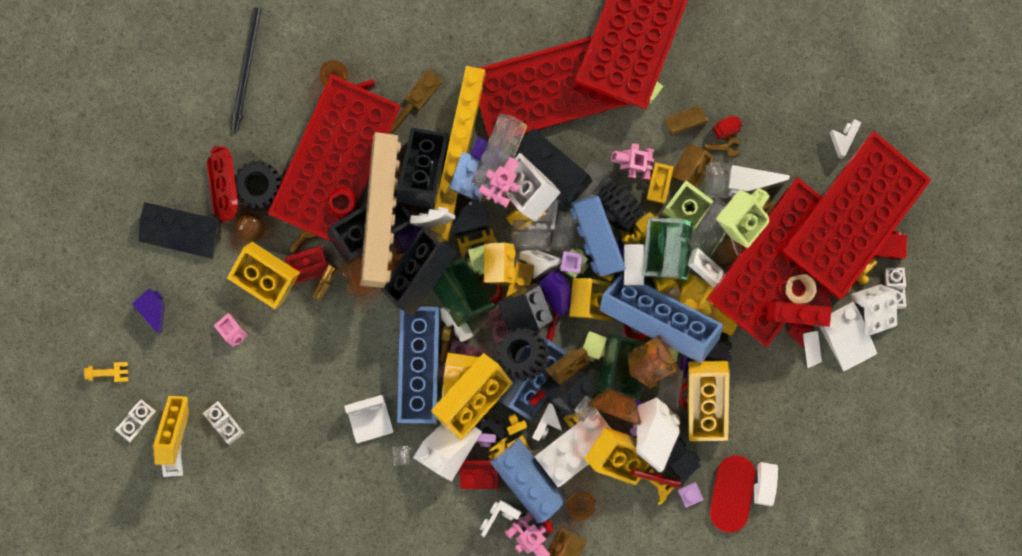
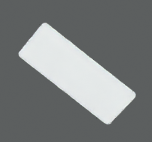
(812, 348)

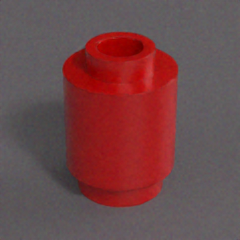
(727, 127)

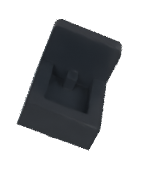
(497, 427)

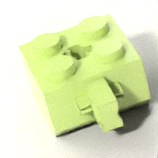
(687, 196)
(744, 216)

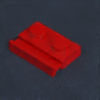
(308, 262)
(478, 475)

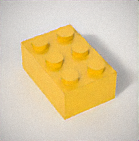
(263, 275)
(616, 455)

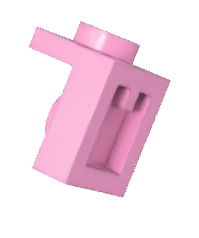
(230, 330)

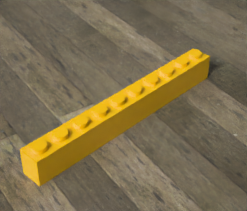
(459, 141)

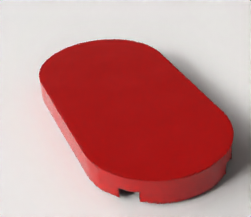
(222, 183)
(732, 493)

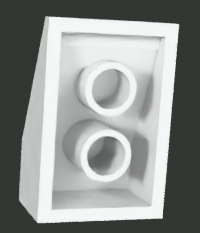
(752, 179)
(535, 190)
(848, 337)
(656, 432)
(446, 452)

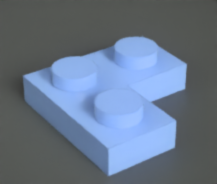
(463, 177)

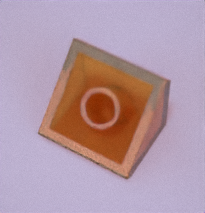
(651, 362)
(617, 405)

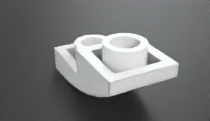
(433, 218)
(634, 264)
(896, 280)
(462, 332)
(135, 421)
(223, 423)
(767, 484)

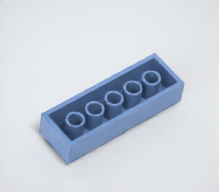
(663, 316)
(418, 366)

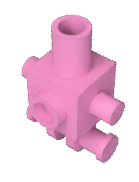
(635, 161)
(501, 182)
(531, 538)

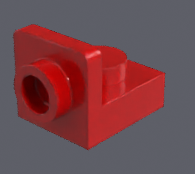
(796, 332)

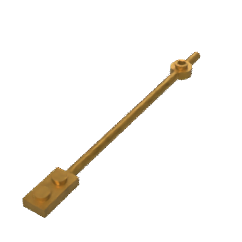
(417, 98)

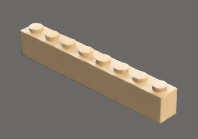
(379, 210)

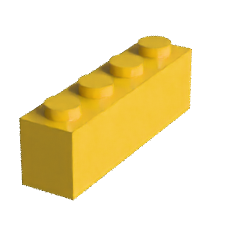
(171, 430)

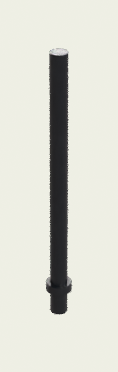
(237, 115)

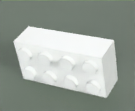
(567, 453)

